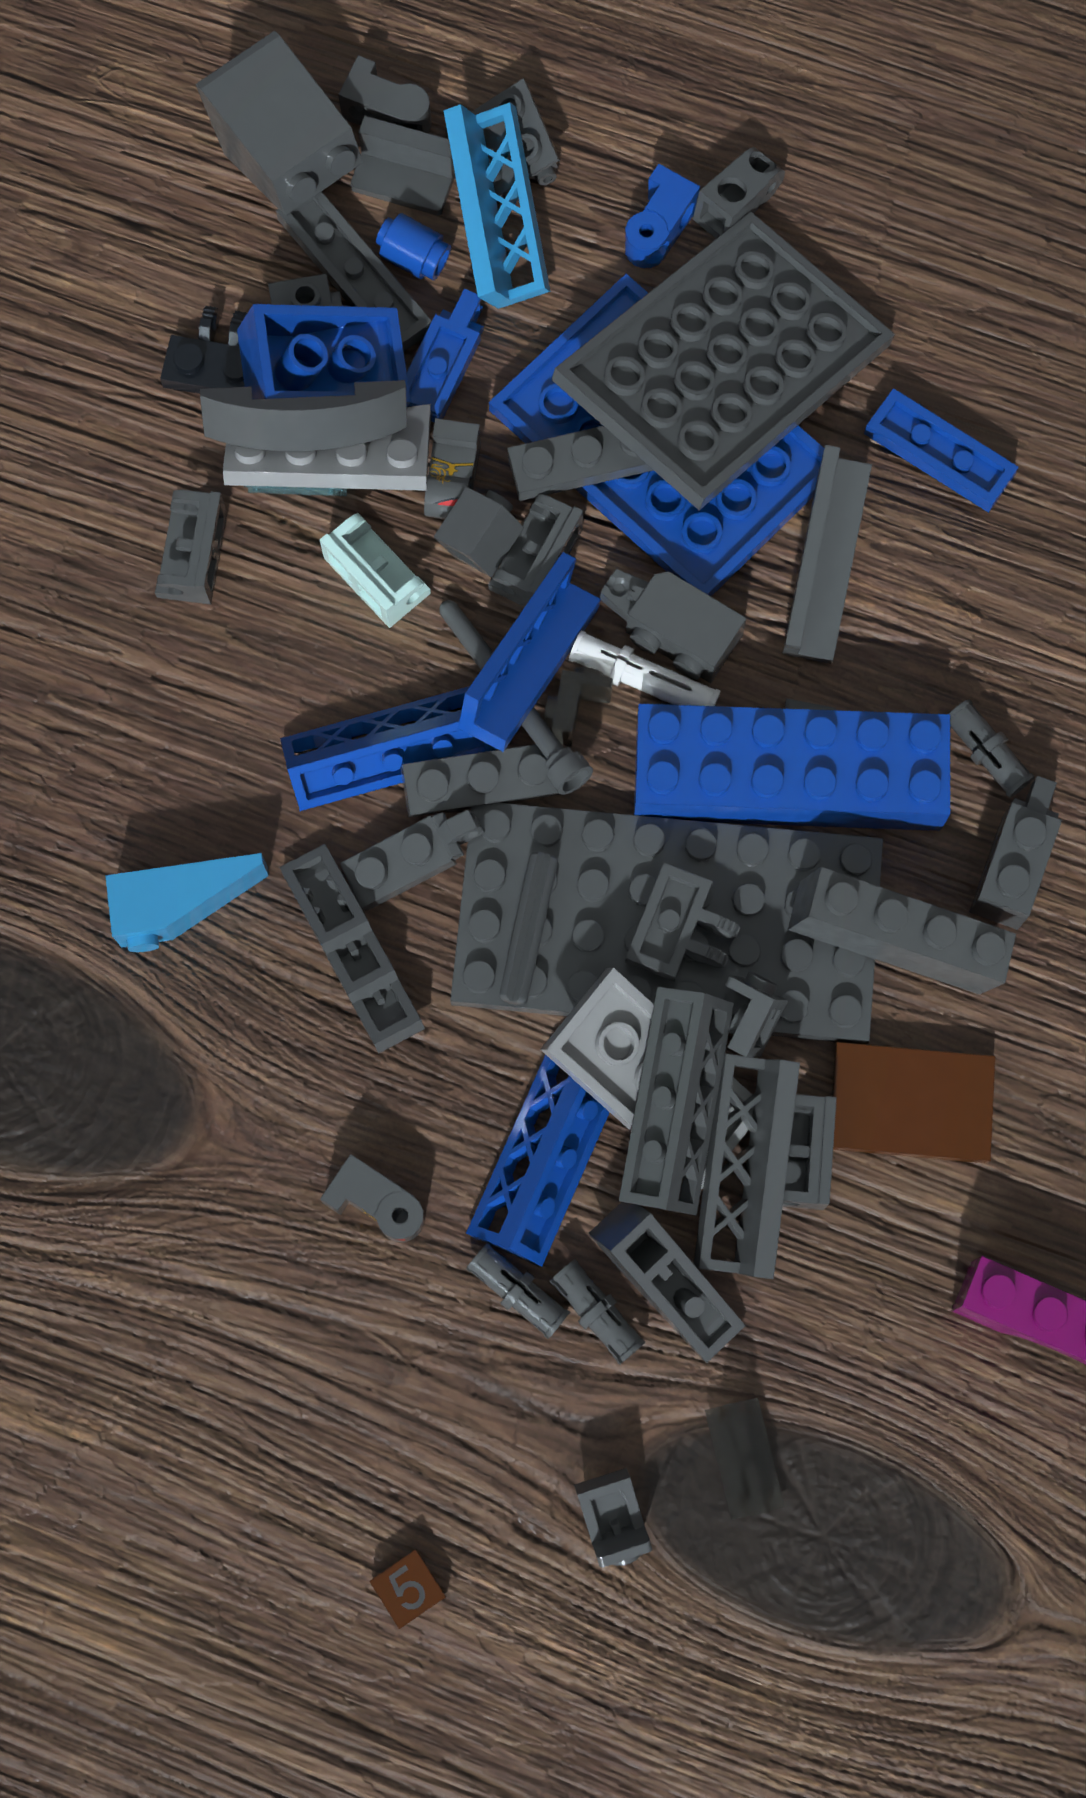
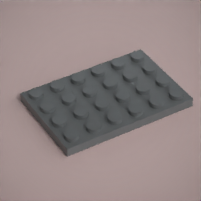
(723, 359)

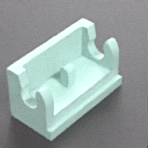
(373, 570)

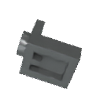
(756, 1022)

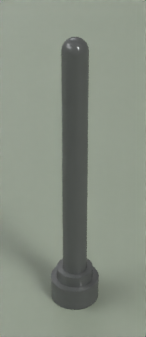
(565, 768)

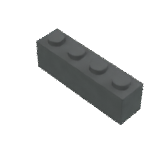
(901, 931)

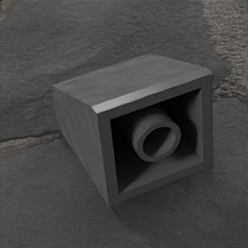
(278, 124)

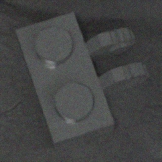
(670, 922)

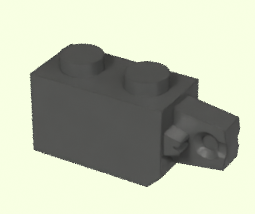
(675, 621)
(1018, 858)

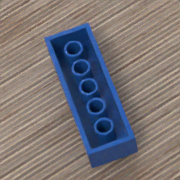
(793, 766)

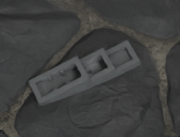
(352, 948)

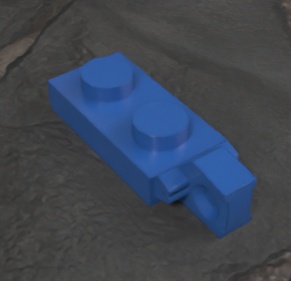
(445, 355)

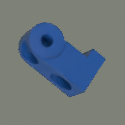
(657, 228)

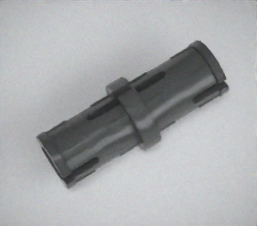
(989, 748)
(517, 1290)
(597, 1311)

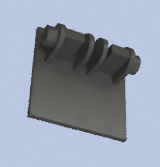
(537, 144)

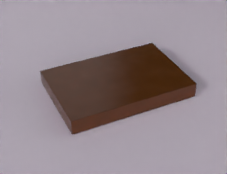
(913, 1102)

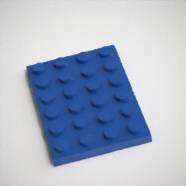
(693, 544)

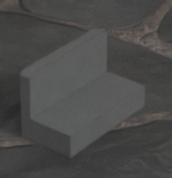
(403, 166)

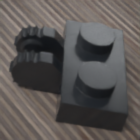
(201, 361)

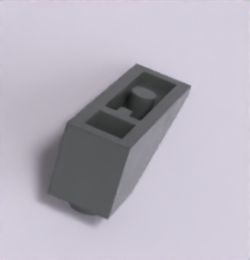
(667, 1278)

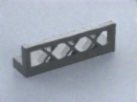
(827, 557)
(674, 1101)
(765, 1167)

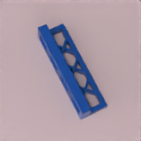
(527, 657)
(373, 762)
(555, 1168)

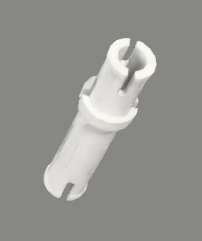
(640, 673)

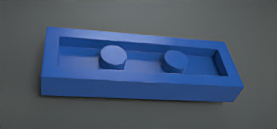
(941, 450)

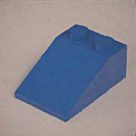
(319, 349)

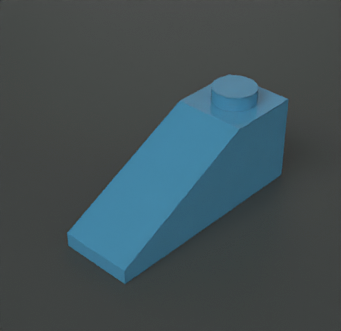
(171, 899)

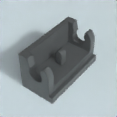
(547, 532)
(192, 547)
(810, 1153)

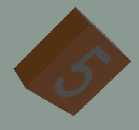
(407, 1588)

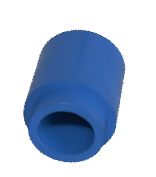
(413, 247)

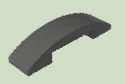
(304, 422)

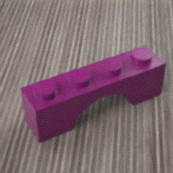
(1023, 1307)

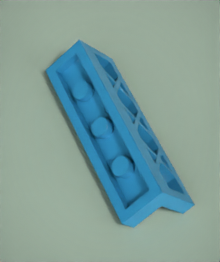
(480, 209)

